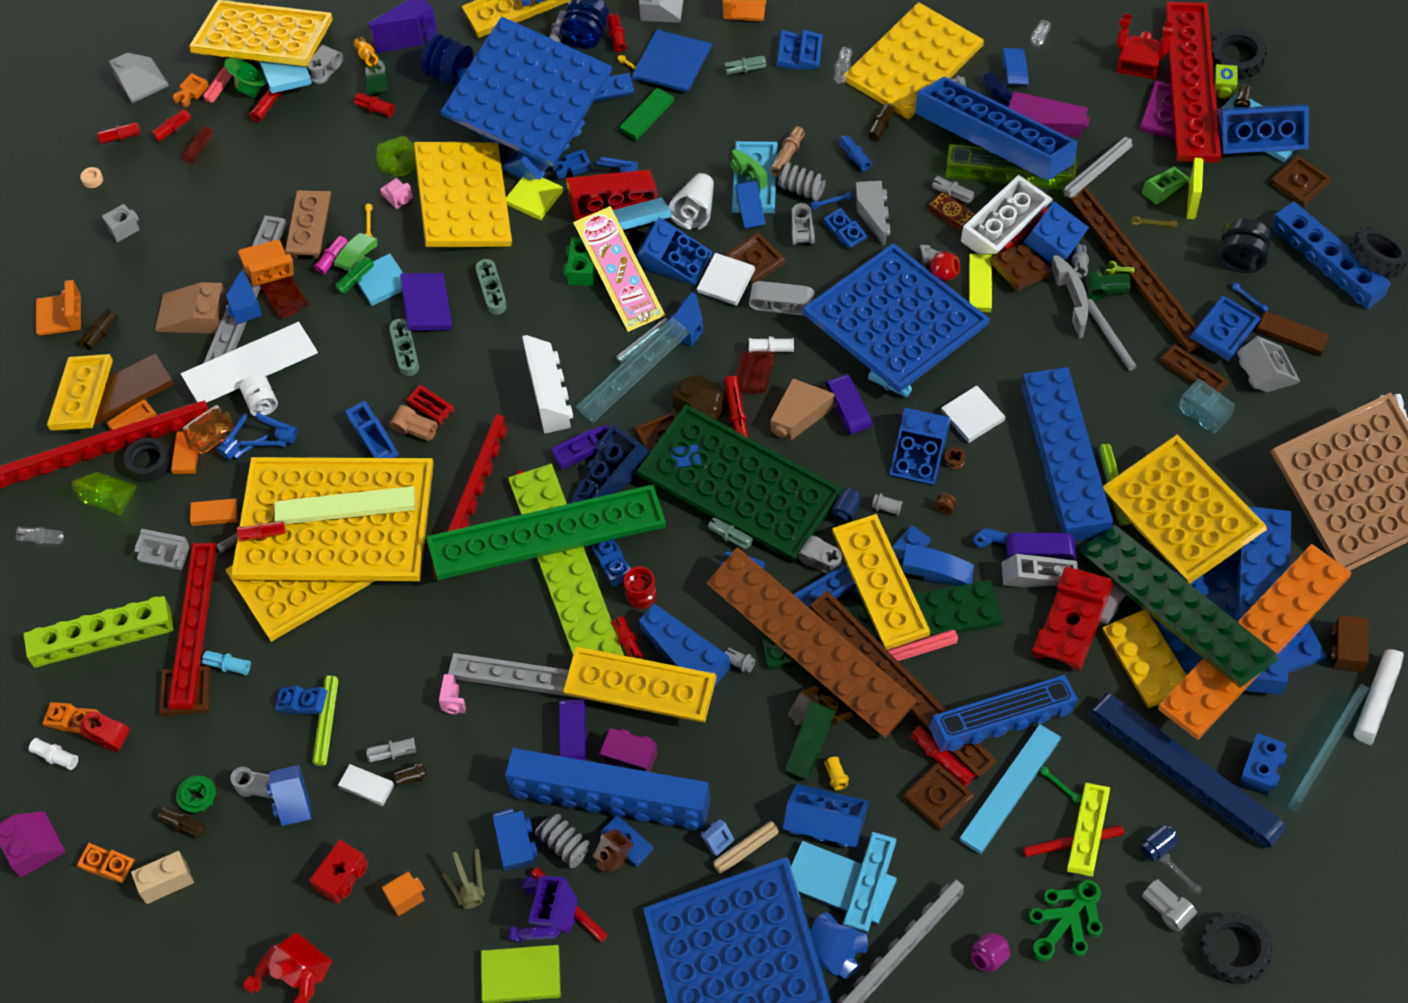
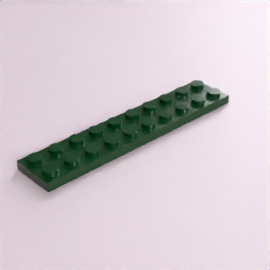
(1178, 606)
(953, 608)

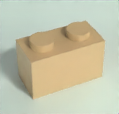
(162, 877)

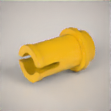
(835, 771)

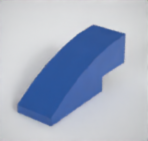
(370, 431)
(936, 566)

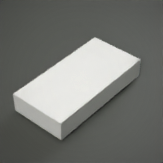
(366, 785)

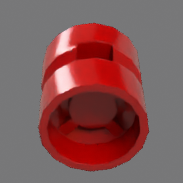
(640, 587)

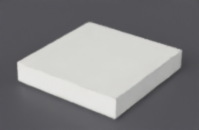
(726, 279)
(973, 414)

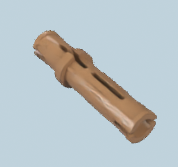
(790, 146)

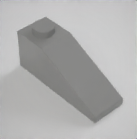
(1033, 570)

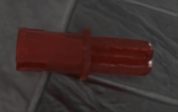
(197, 144)

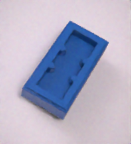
(641, 847)

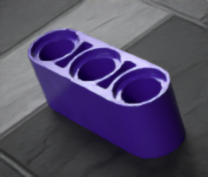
(849, 404)
(1042, 544)
(573, 729)

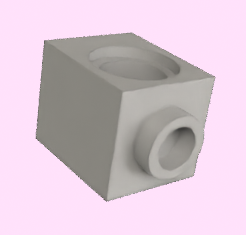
(121, 222)

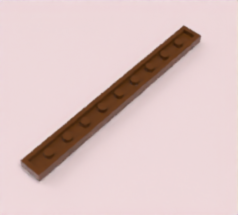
(1143, 277)
(830, 610)

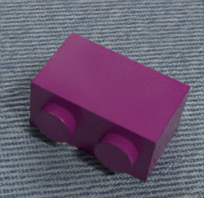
(628, 750)

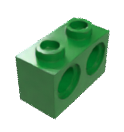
(580, 267)

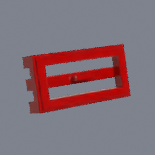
(443, 414)

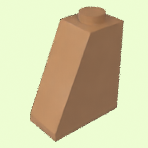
(800, 409)

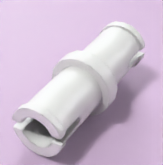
(771, 344)
(53, 753)

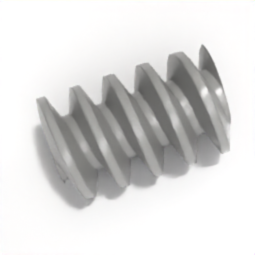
(801, 182)
(562, 840)

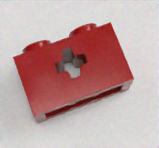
(341, 859)

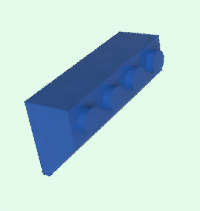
(1264, 128)
(525, 166)

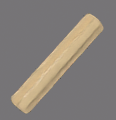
(745, 847)

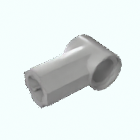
(255, 786)
(1174, 910)

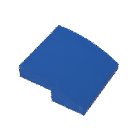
(799, 50)

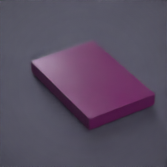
(1159, 112)

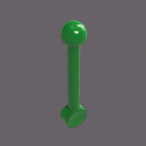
(1076, 798)

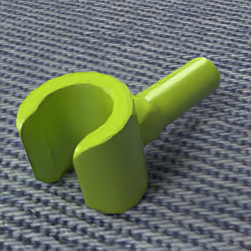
(1114, 269)

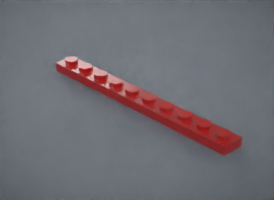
(99, 444)

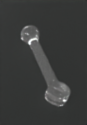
(1196, 889)

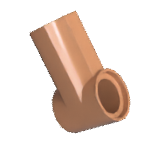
(407, 421)

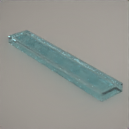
(632, 370)
(1328, 748)

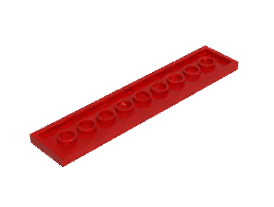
(1192, 83)

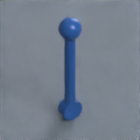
(815, 204)
(1262, 307)

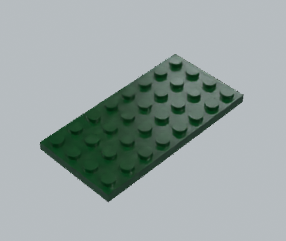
(741, 482)

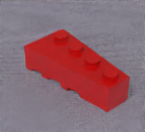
(616, 190)

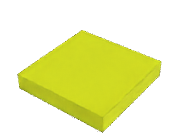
(1195, 188)
(534, 196)

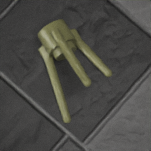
(470, 894)

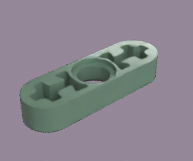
(490, 294)
(402, 355)

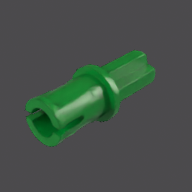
(354, 274)

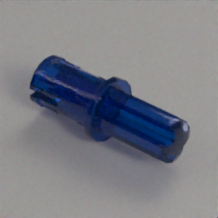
(998, 88)

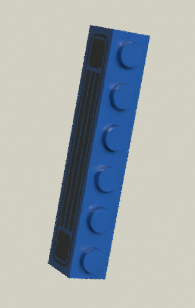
(1003, 713)

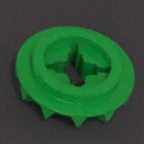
(196, 784)

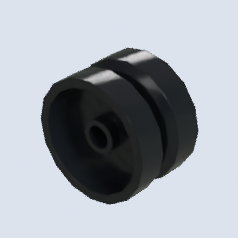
(1244, 246)

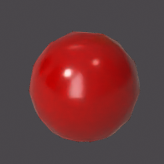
(945, 266)

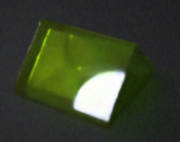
(104, 492)

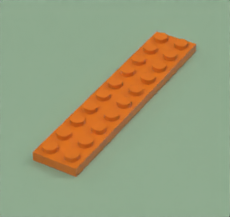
(1272, 619)

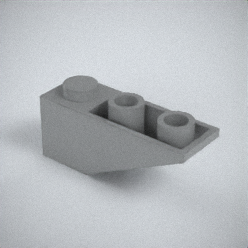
(871, 208)

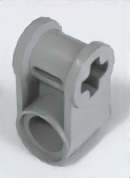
(324, 63)
(802, 227)
(820, 555)

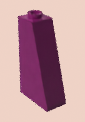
(1057, 115)

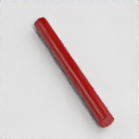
(1067, 842)
(580, 915)

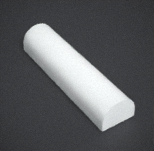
(1378, 696)

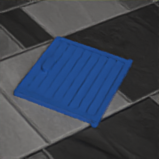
(672, 60)

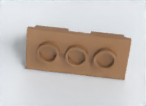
(308, 223)

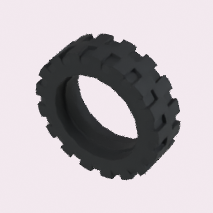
(1242, 38)
(1389, 265)
(1250, 927)

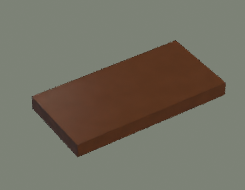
(132, 386)

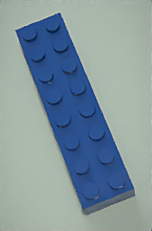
(996, 128)
(1066, 453)
(1257, 569)
(608, 789)

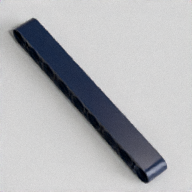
(1188, 771)

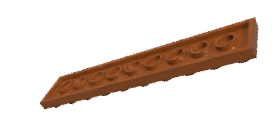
(812, 642)

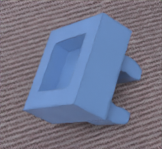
(717, 837)

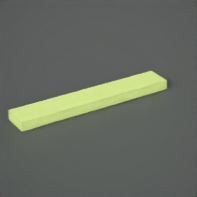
(345, 505)

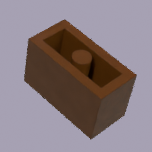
(1350, 643)

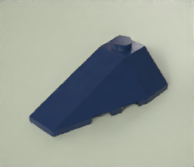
(613, 465)

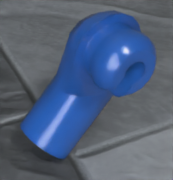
(988, 536)

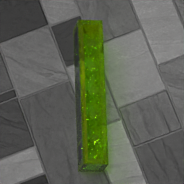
(982, 165)

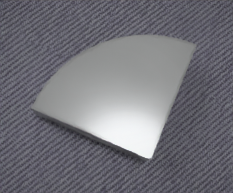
(927, 254)

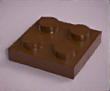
(1020, 266)

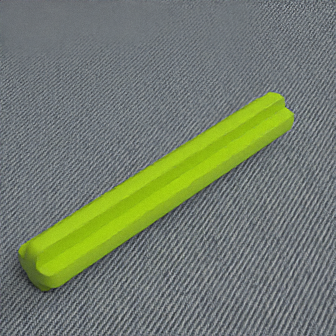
(1111, 471)
(325, 722)

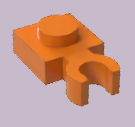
(191, 88)

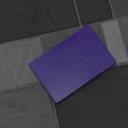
(425, 301)

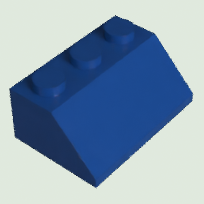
(825, 815)

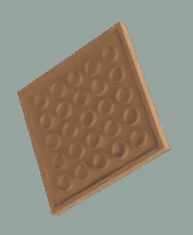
(1353, 481)

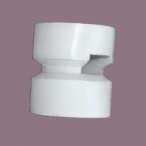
(258, 394)

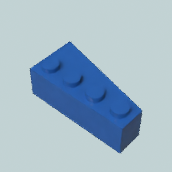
(682, 645)

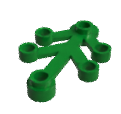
(1069, 917)

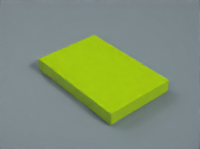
(520, 974)

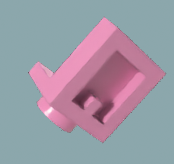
(397, 193)
(449, 696)

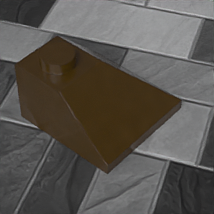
(701, 395)
(823, 696)

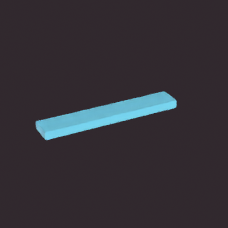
(1010, 789)

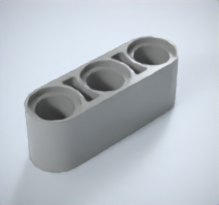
(780, 297)

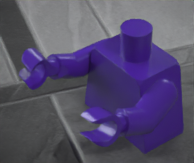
(551, 910)

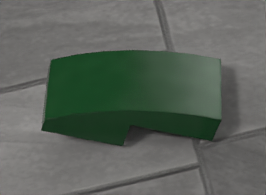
(376, 77)

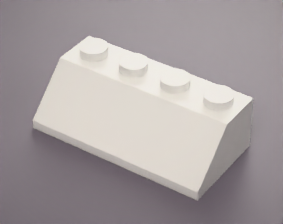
(1004, 217)
(547, 384)

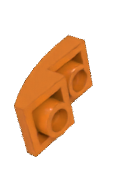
(66, 717)
(105, 863)

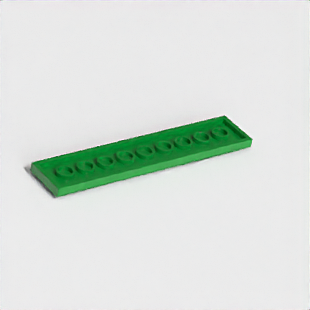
(545, 532)

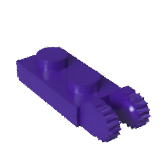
(578, 447)

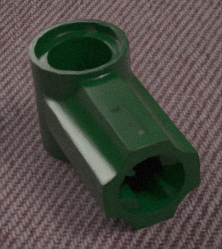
(1101, 285)

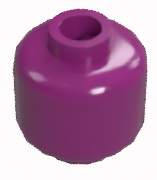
(990, 952)

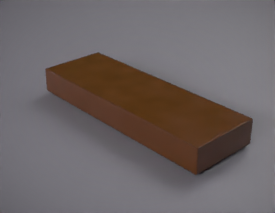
(1293, 333)
(1192, 369)

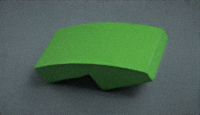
(749, 167)
(355, 251)

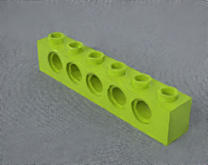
(111, 635)

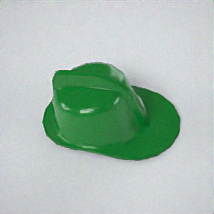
(246, 77)

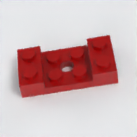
(1081, 596)

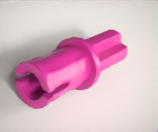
(330, 255)

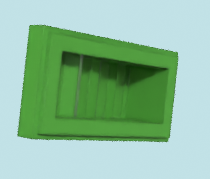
(1162, 185)

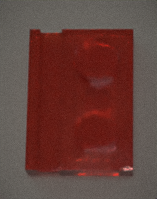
(284, 296)
(755, 371)

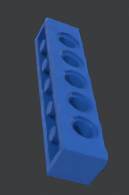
(1329, 255)

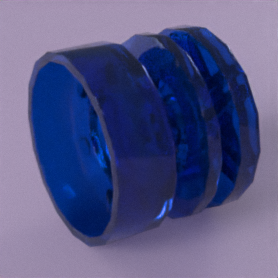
(584, 23)
(444, 57)

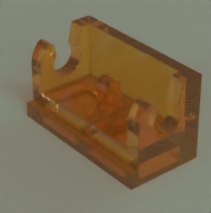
(208, 430)

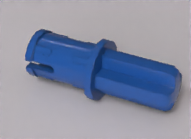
(855, 153)

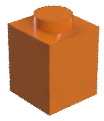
(404, 893)

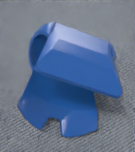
(837, 945)

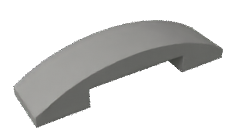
(1066, 275)

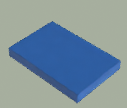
(1225, 328)

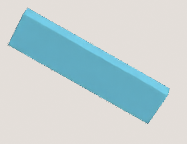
(869, 882)

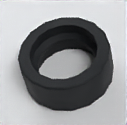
(142, 446)

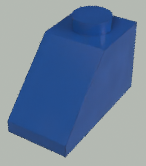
(242, 300)

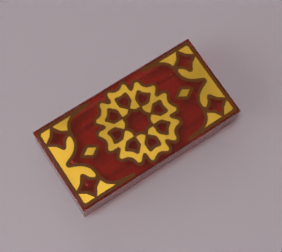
(951, 210)

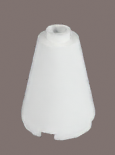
(693, 203)

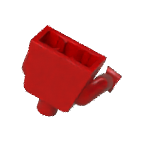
(1141, 54)
(294, 962)

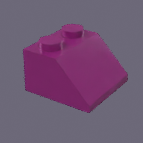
(29, 841)

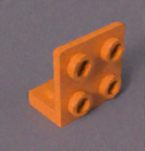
(744, 9)
(266, 262)
(59, 312)

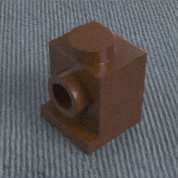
(612, 850)

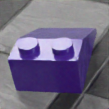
(404, 26)

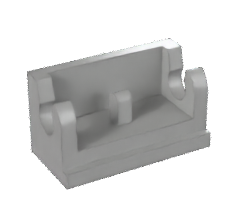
(162, 549)

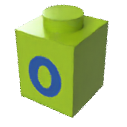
(1225, 81)

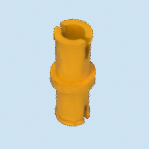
(365, 51)

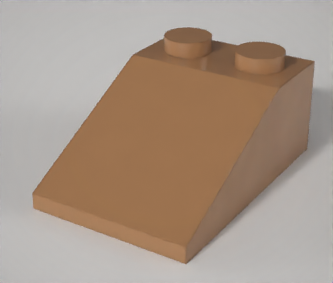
(192, 309)

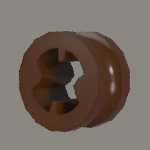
(954, 464)
(945, 503)

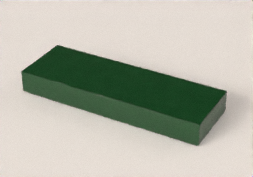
(810, 740)

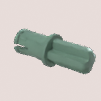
(745, 65)
(730, 533)

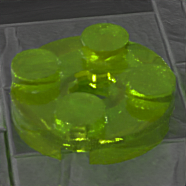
(392, 147)

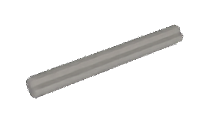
(1097, 167)

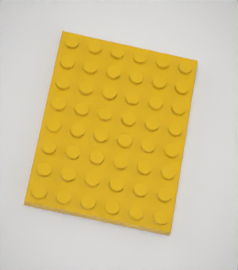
(341, 548)

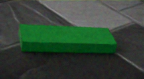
(646, 114)

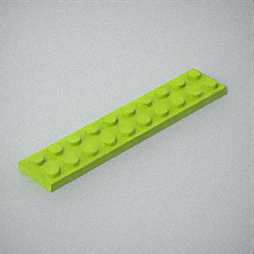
(567, 572)

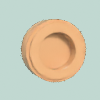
(91, 177)

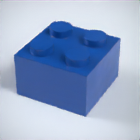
(1055, 233)

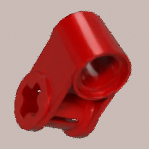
(107, 732)

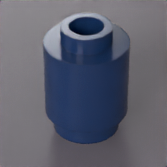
(846, 505)
(1159, 842)

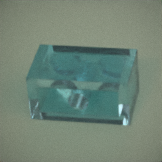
(1206, 406)

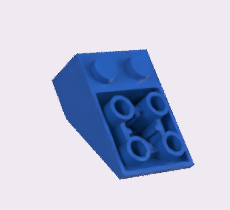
(672, 253)
(920, 446)

